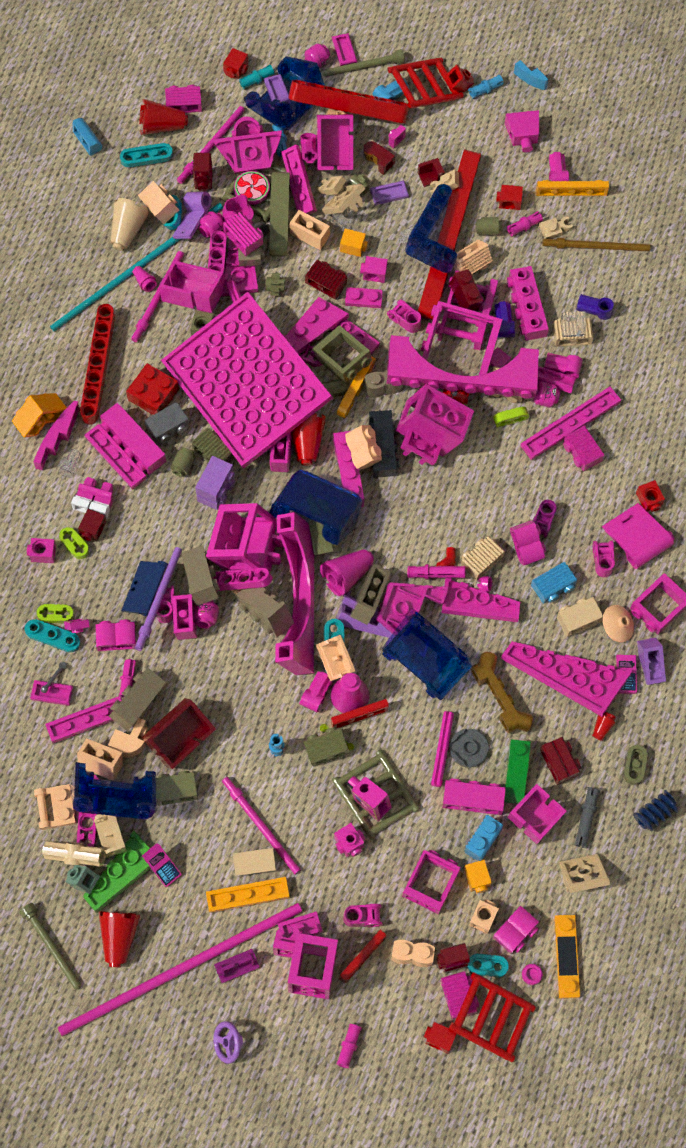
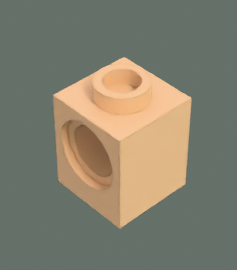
(480, 924)

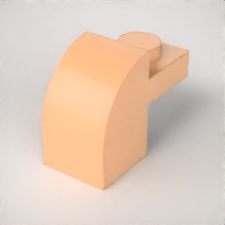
(130, 744)

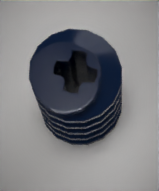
(655, 811)

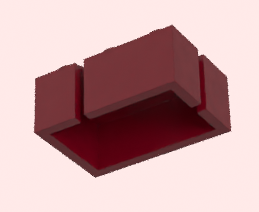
(175, 733)

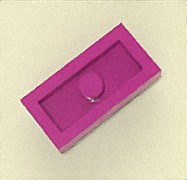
(363, 297)
(307, 924)

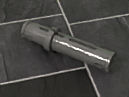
(589, 809)

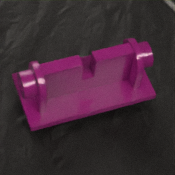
(236, 966)

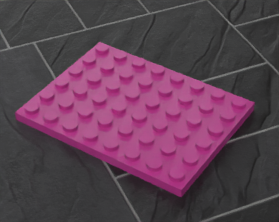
(246, 379)

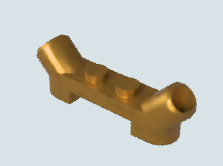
(510, 718)

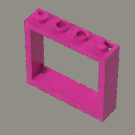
(431, 329)

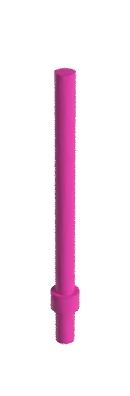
(188, 169)
(142, 324)
(237, 794)

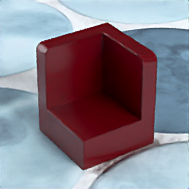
(430, 171)

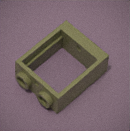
(333, 341)

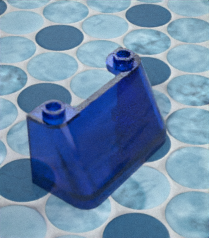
(282, 113)
(320, 501)
(427, 654)
(111, 797)

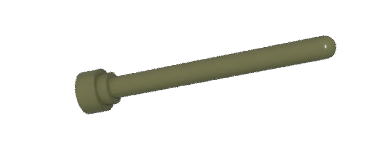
(396, 57)
(29, 913)

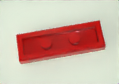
(360, 713)
(362, 956)

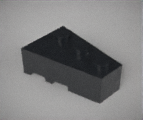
(385, 431)

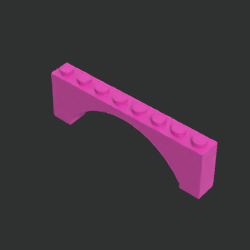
(411, 369)
(297, 647)

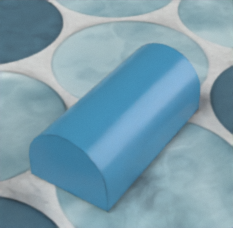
(86, 136)

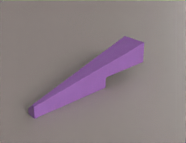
(344, 616)

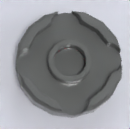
(467, 753)

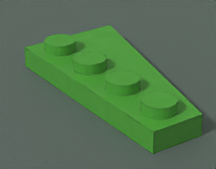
(119, 873)

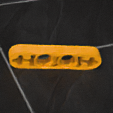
(354, 390)

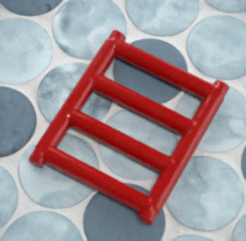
(424, 65)
(473, 1036)

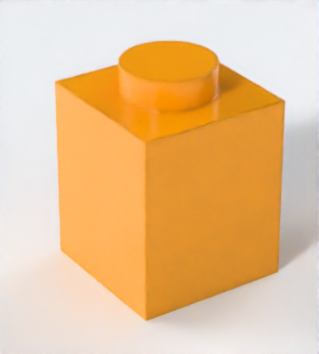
(353, 242)
(477, 876)

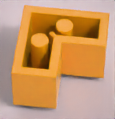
(37, 412)

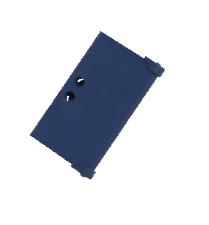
(142, 594)

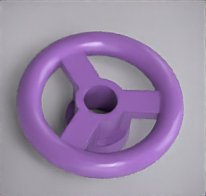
(231, 1042)

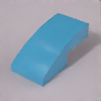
(534, 78)

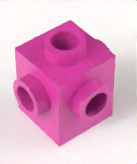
(347, 834)

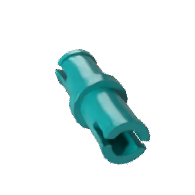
(256, 76)

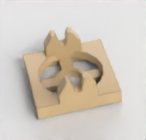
(346, 198)
(583, 863)

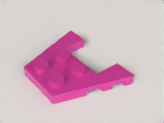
(402, 598)

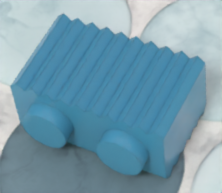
(554, 582)
(483, 838)

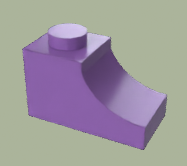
(652, 660)

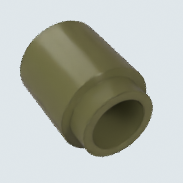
(488, 226)
(182, 462)

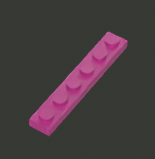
(570, 422)

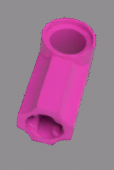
(309, 147)
(557, 167)
(567, 365)
(315, 694)

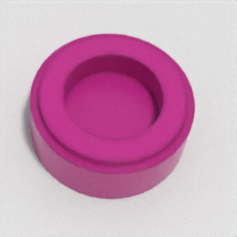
(532, 974)

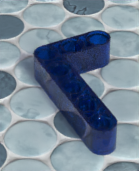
(420, 245)

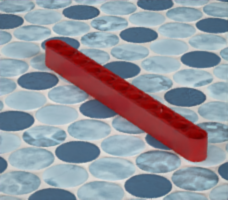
(450, 229)

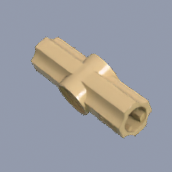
(74, 853)

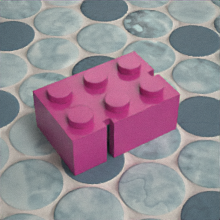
(334, 141)
(192, 286)

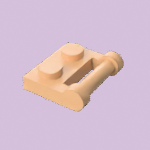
(61, 804)

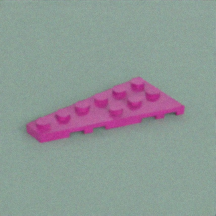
(572, 676)

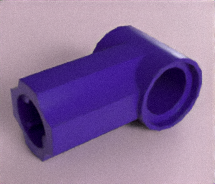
(593, 306)
(507, 328)

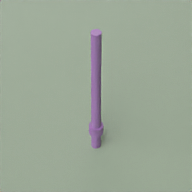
(146, 630)

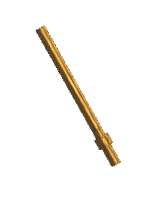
(560, 243)

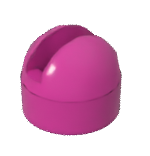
(485, 583)

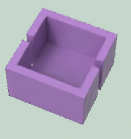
(215, 483)

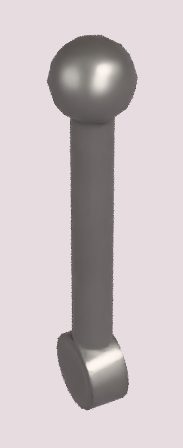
(62, 666)

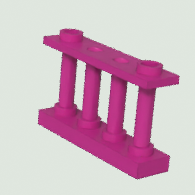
(475, 337)

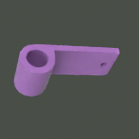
(197, 206)

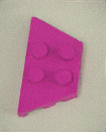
(250, 151)

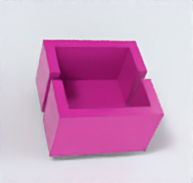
(535, 814)

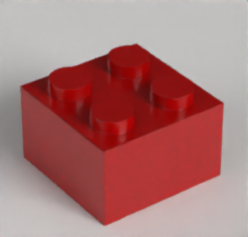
(152, 389)

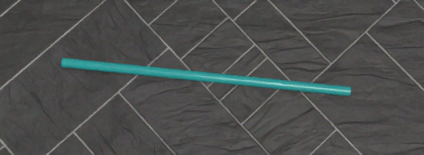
(122, 277)

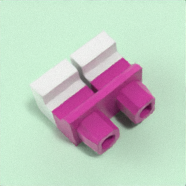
(93, 498)

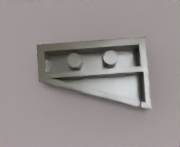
(266, 610)

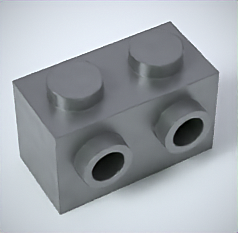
(167, 423)

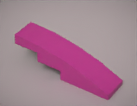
(60, 430)

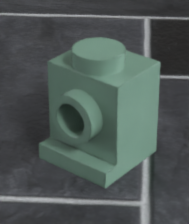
(77, 875)

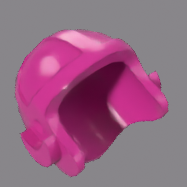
(246, 126)
(235, 205)

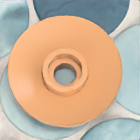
(618, 623)

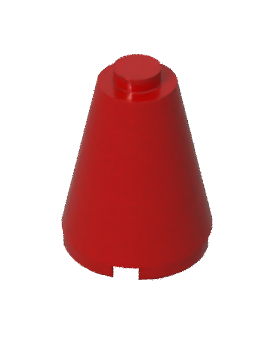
(160, 118)
(308, 438)
(117, 935)

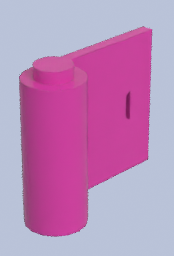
(639, 535)

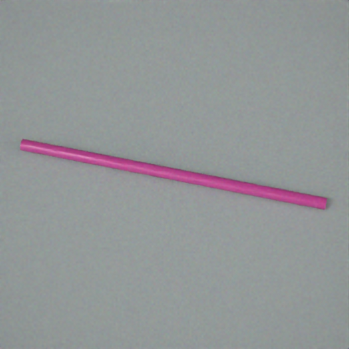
(179, 969)

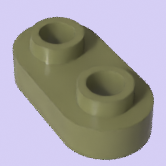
(635, 765)

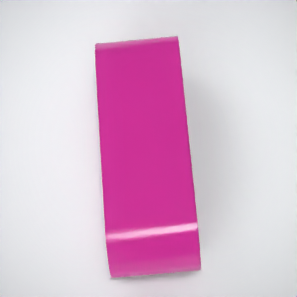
(217, 250)

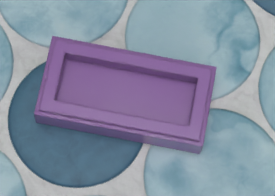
(277, 88)
(389, 192)

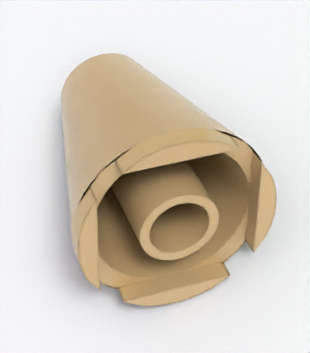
(126, 222)

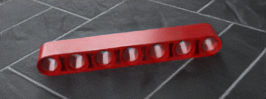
(348, 101)
(96, 356)

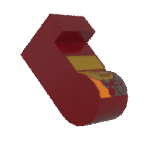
(379, 155)

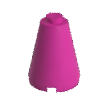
(346, 570)
(349, 693)

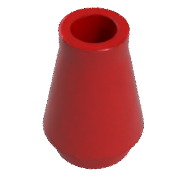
(603, 725)

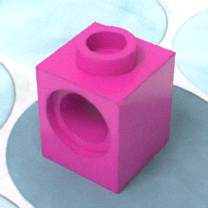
(374, 269)
(47, 556)

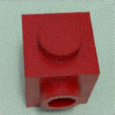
(235, 64)

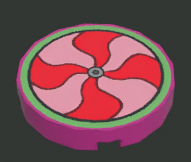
(252, 185)

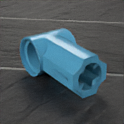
(390, 91)

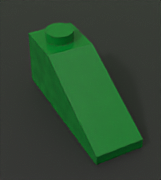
(516, 771)

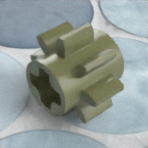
(361, 179)
(275, 284)

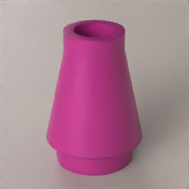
(145, 280)

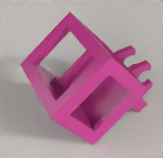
(434, 425)
(244, 541)
(293, 948)

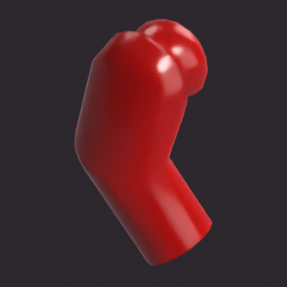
(450, 559)

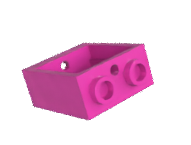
(673, 591)
(422, 899)

